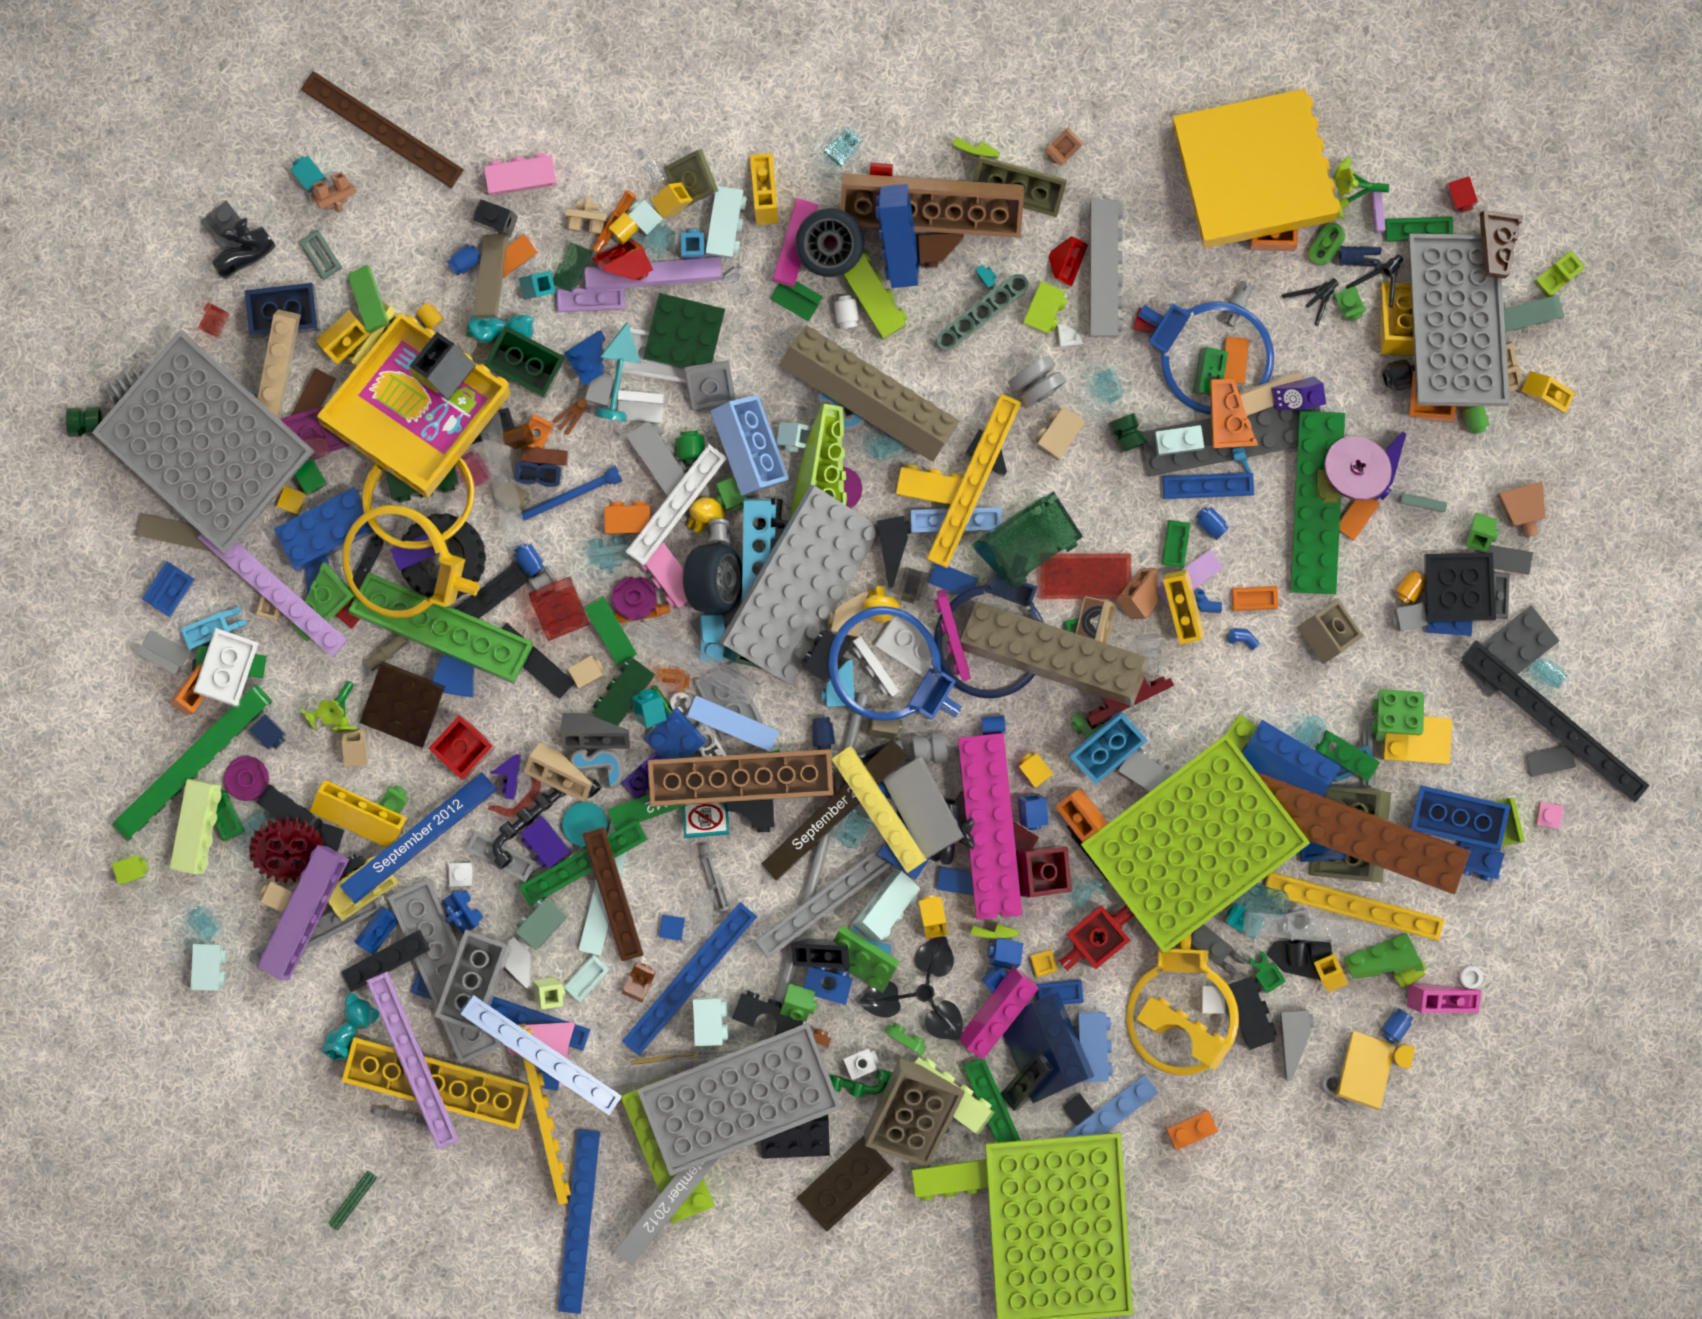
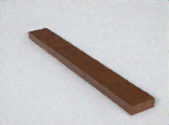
(382, 129)

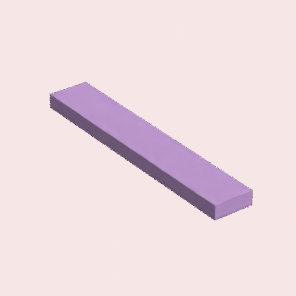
(663, 274)

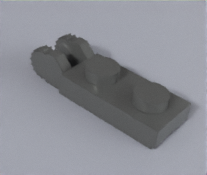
(1217, 948)

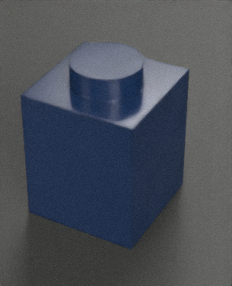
(268, 733)

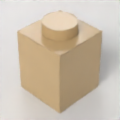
(586, 671)
(354, 748)
(275, 896)

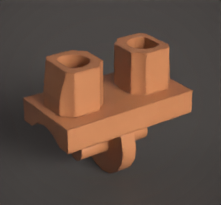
(334, 195)

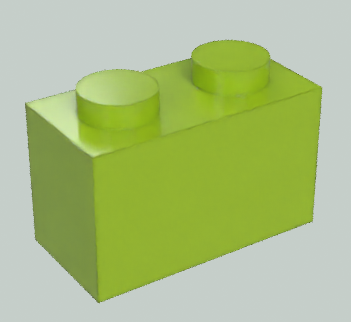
(1044, 308)

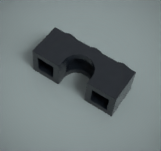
(750, 1007)

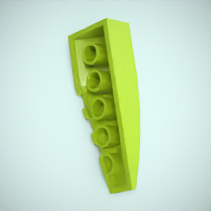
(823, 457)

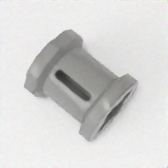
(543, 579)

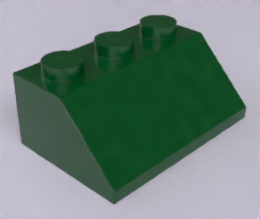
(524, 361)

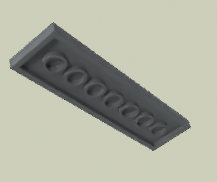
(1272, 428)

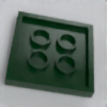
(683, 332)

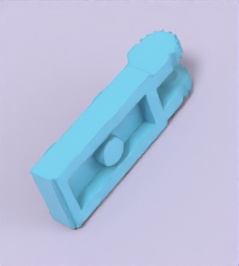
(202, 631)

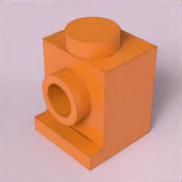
(544, 426)

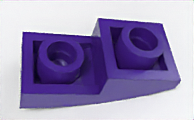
(638, 780)

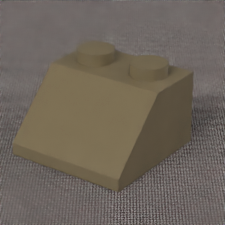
(1330, 631)

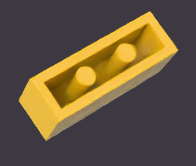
(928, 485)
(1183, 606)

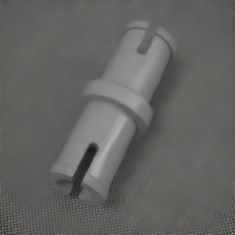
(1239, 299)

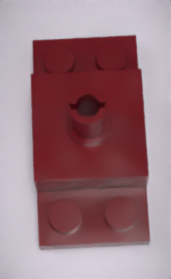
(1113, 707)

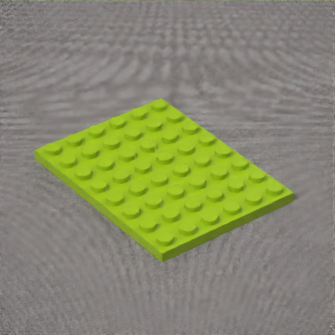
(1195, 843)
(1059, 1227)

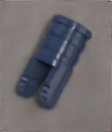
(1355, 256)

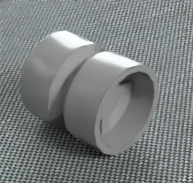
(930, 749)

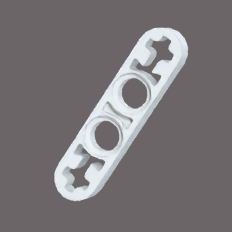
(702, 728)

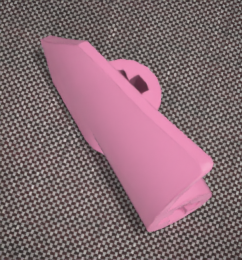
(554, 1035)

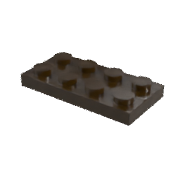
(844, 1184)

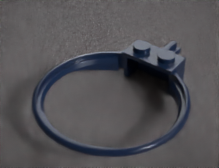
(996, 585)

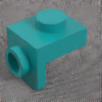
(1236, 917)

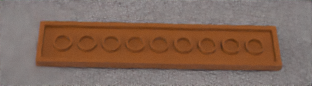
(1371, 837)

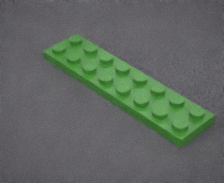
(444, 629)

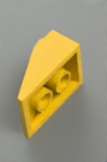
(1396, 322)
(1430, 747)

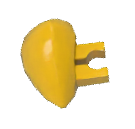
(702, 512)
(878, 599)

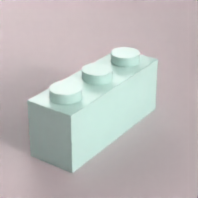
(726, 222)
(887, 906)

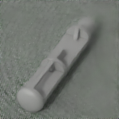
(713, 878)
(401, 1116)

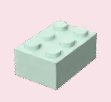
(708, 1021)

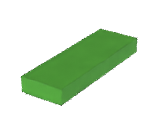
(368, 299)

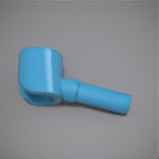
(1239, 455)

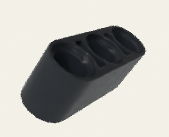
(282, 805)

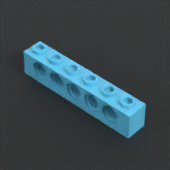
(755, 508)

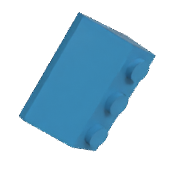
(1108, 747)

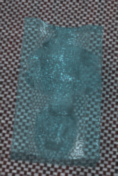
(609, 556)

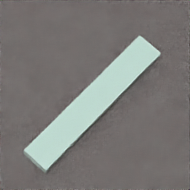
(597, 918)

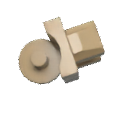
(576, 216)

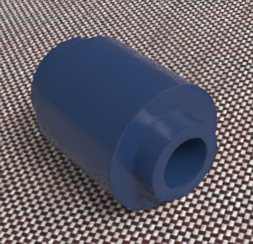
(822, 733)

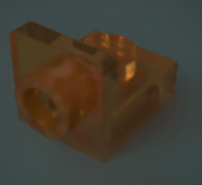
(671, 675)

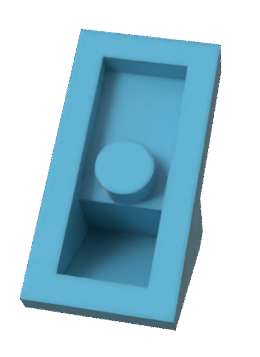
(711, 632)

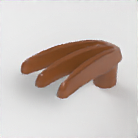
(577, 410)

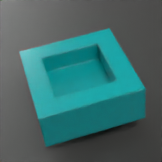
(986, 276)

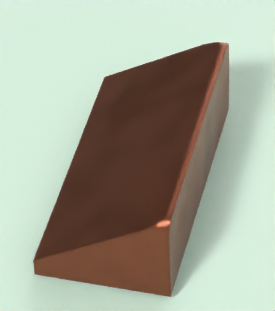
(544, 456)

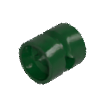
(81, 421)
(1127, 433)

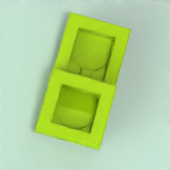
(983, 149)
(1559, 274)
(1000, 932)

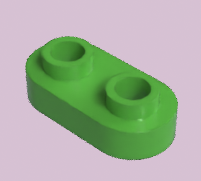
(1326, 245)
(914, 1043)

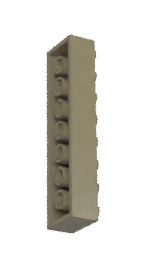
(869, 393)
(1054, 653)

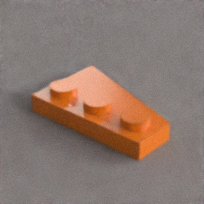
(1228, 418)

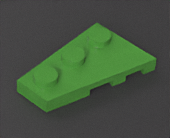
(326, 596)
(1392, 955)

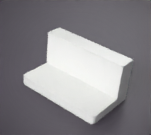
(641, 406)

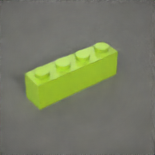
(874, 298)
(949, 1179)

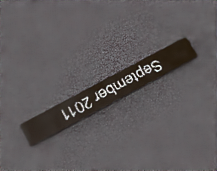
(830, 814)

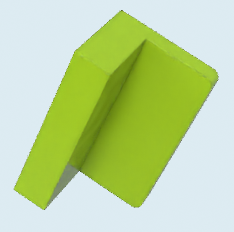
(1513, 830)

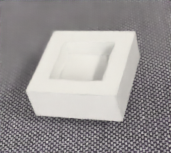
(460, 874)

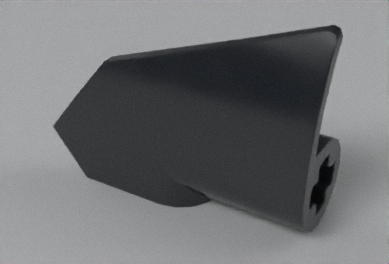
(1299, 956)

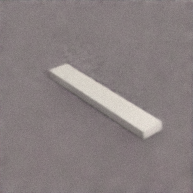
(676, 505)

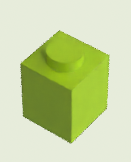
(130, 869)

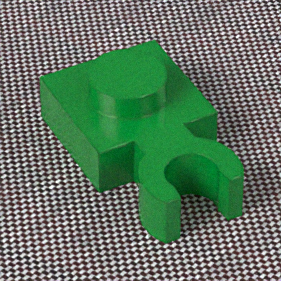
(1268, 975)

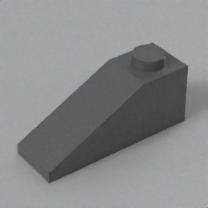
(589, 732)

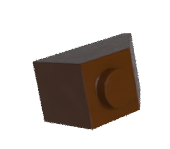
(937, 248)

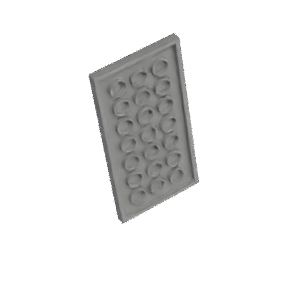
(1456, 323)
(800, 584)
(739, 1099)

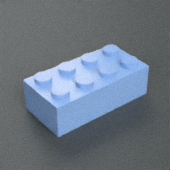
(749, 445)

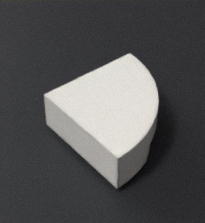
(1068, 336)

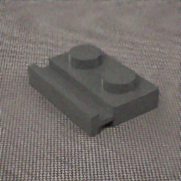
(219, 219)

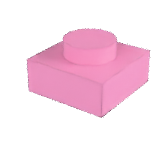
(1549, 815)

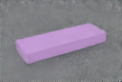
(590, 300)
(1199, 572)

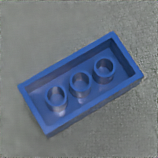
(898, 236)
(322, 529)
(1460, 818)

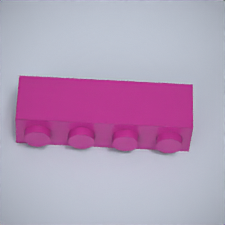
(998, 1013)

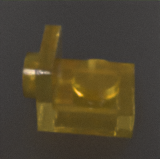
(1325, 490)

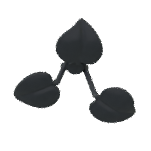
(943, 1020)

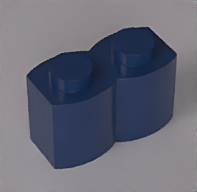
(531, 473)

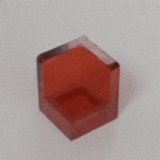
(213, 320)

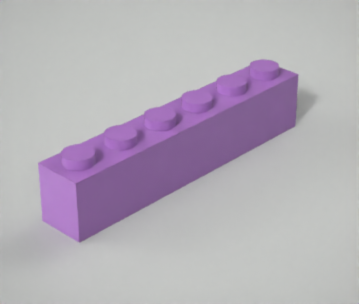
(302, 912)

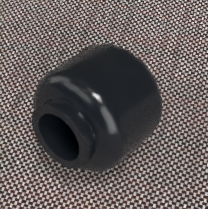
(1398, 375)

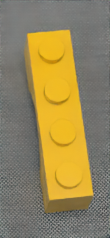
(1161, 1018)

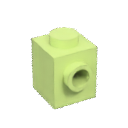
(548, 993)

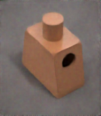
(1524, 507)

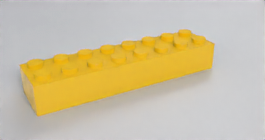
(461, 1087)

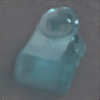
(1264, 900)

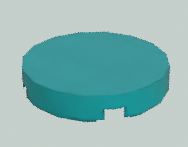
(582, 818)

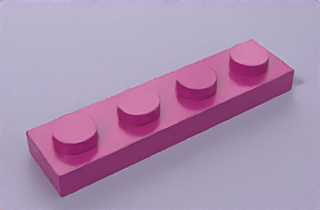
(949, 626)

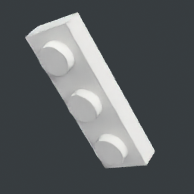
(874, 667)

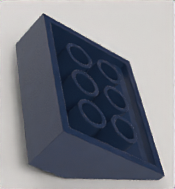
(1048, 1029)

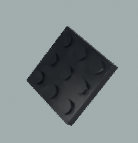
(1459, 587)

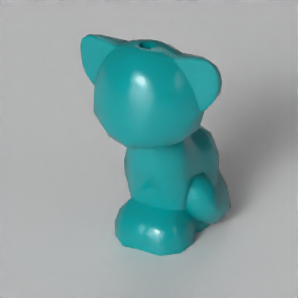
(488, 329)
(358, 1015)

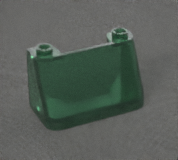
(1028, 539)

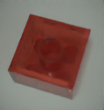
(559, 608)

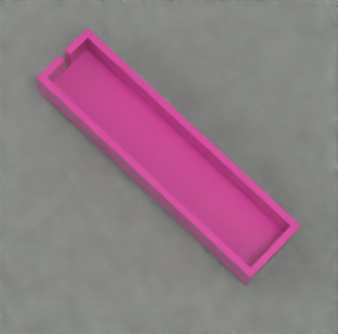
(989, 804)

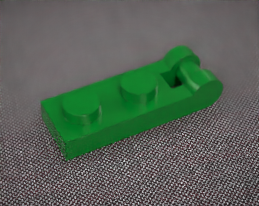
(1348, 756)

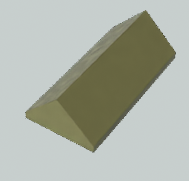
(1041, 191)

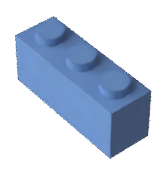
(1093, 1039)

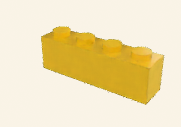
(358, 814)

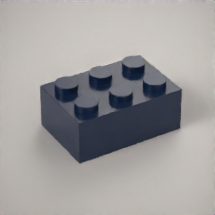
(264, 302)

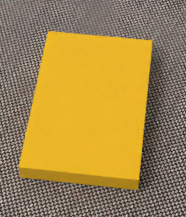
(1365, 1070)

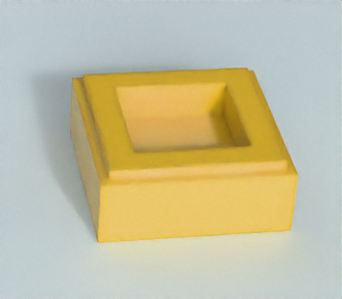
(291, 500)
(1043, 963)

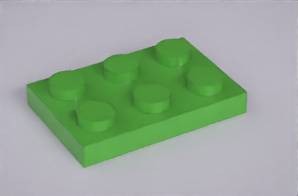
(867, 960)

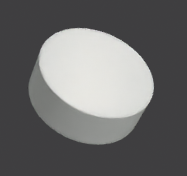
(1471, 977)

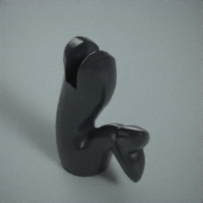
(238, 258)
(946, 856)

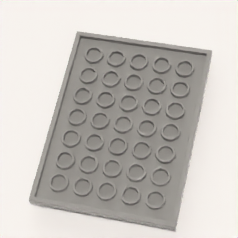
(203, 441)

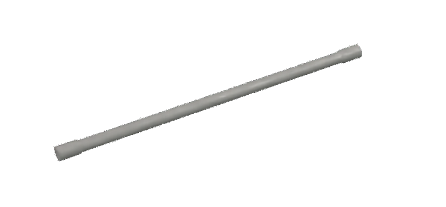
(820, 851)

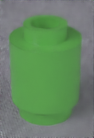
(1475, 418)

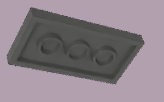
(1517, 645)

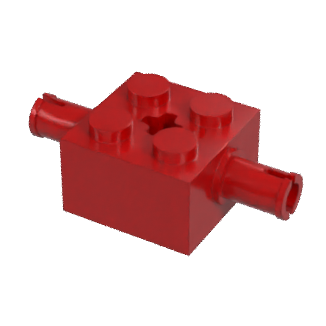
(1096, 952)

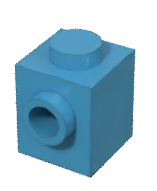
(692, 244)

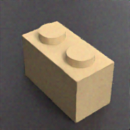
(1060, 433)

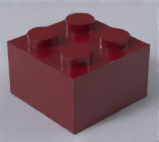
(1044, 871)

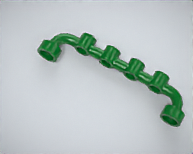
(858, 1088)

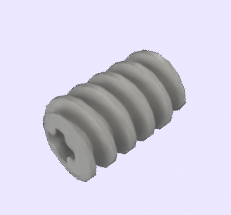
(117, 390)

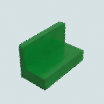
(798, 300)

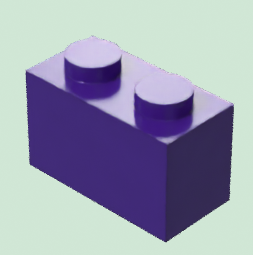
(545, 843)

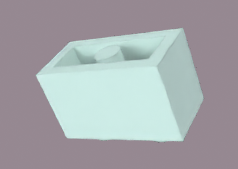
(1179, 440)
(207, 967)

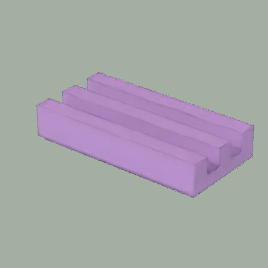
(1377, 212)

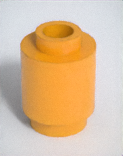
(1411, 587)

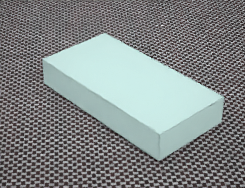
(586, 978)

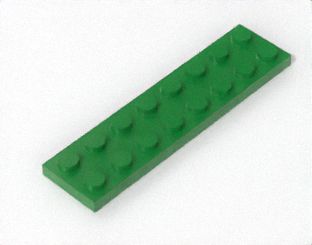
(1315, 521)

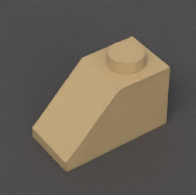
(845, 612)

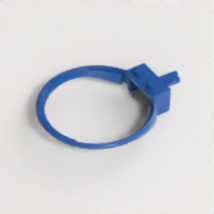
(1172, 323)
(930, 694)

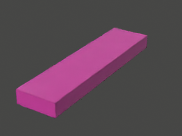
(789, 262)

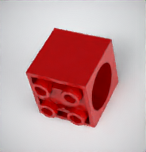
(462, 747)

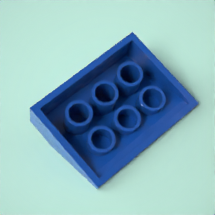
(1289, 760)

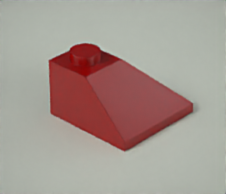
(625, 260)

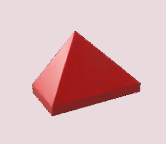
(1066, 259)

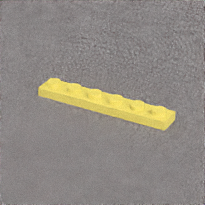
(879, 809)

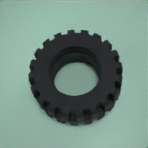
(472, 548)

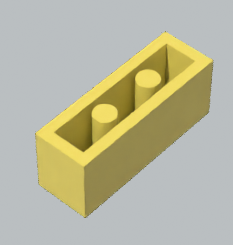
(344, 906)

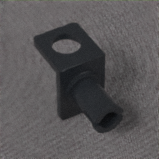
(776, 522)

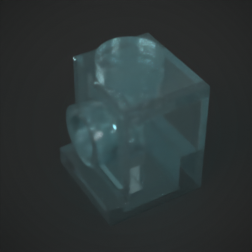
(1100, 381)

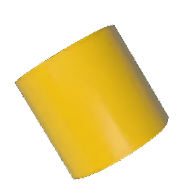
(623, 228)
(430, 316)
(1403, 1056)

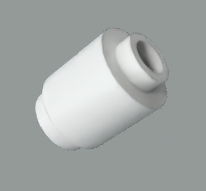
(846, 312)

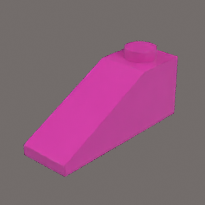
(1443, 999)

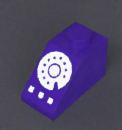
(1299, 394)

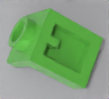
(1350, 304)
(394, 799)

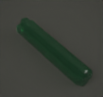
(352, 1200)

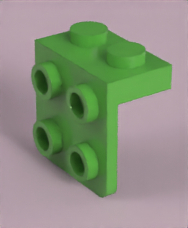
(1397, 713)

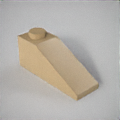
(558, 772)

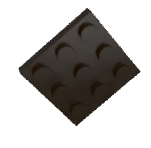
(402, 704)

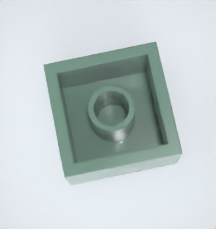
(541, 923)

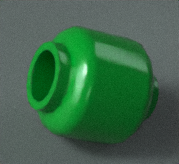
(689, 445)

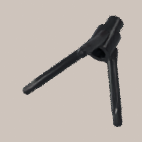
(1388, 269)
(1322, 292)

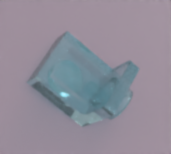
(843, 146)
(854, 829)
(1082, 895)

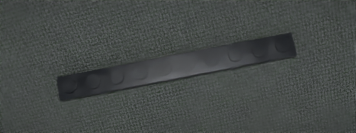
(1555, 721)

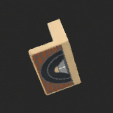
(1096, 619)

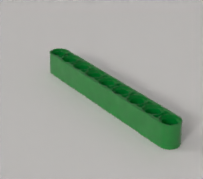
(192, 761)

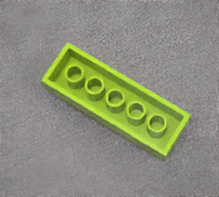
(700, 1197)

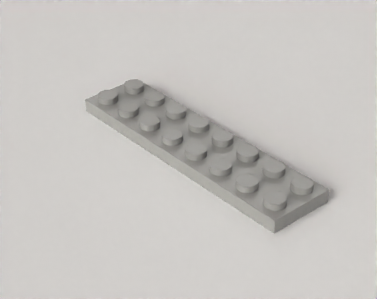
(421, 910)

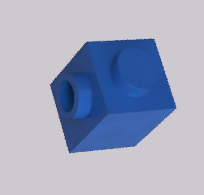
(1033, 811)
(1005, 953)

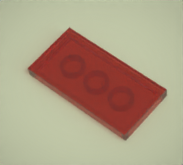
(1085, 575)

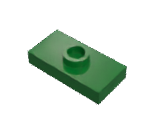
(1176, 543)
(227, 819)

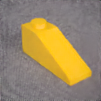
(764, 189)

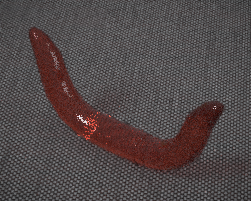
(525, 802)

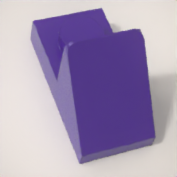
(511, 769)

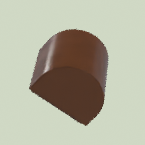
(518, 436)

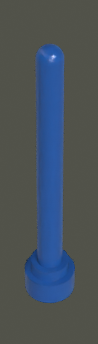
(610, 476)

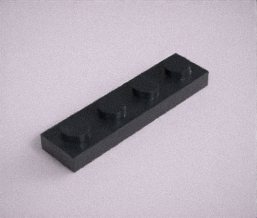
(386, 960)

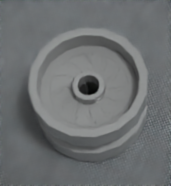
(1035, 379)

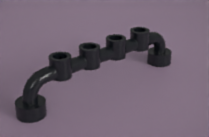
(526, 817)

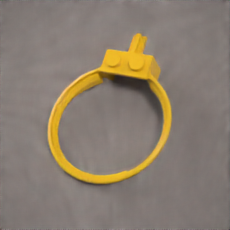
(369, 485)
(449, 575)
(1187, 961)

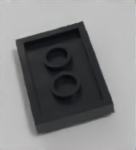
(801, 1141)

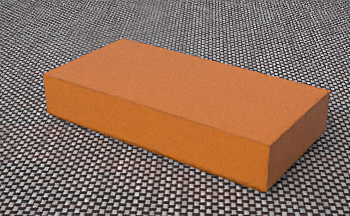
(517, 254)
(1236, 359)
(1357, 517)
(1255, 598)

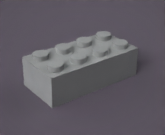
(475, 973)

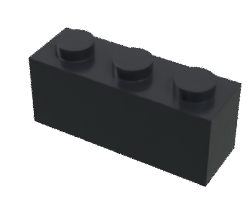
(1252, 1013)

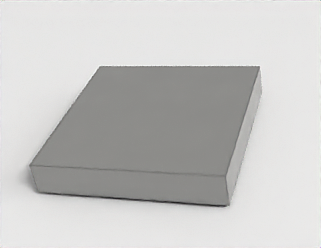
(709, 385)

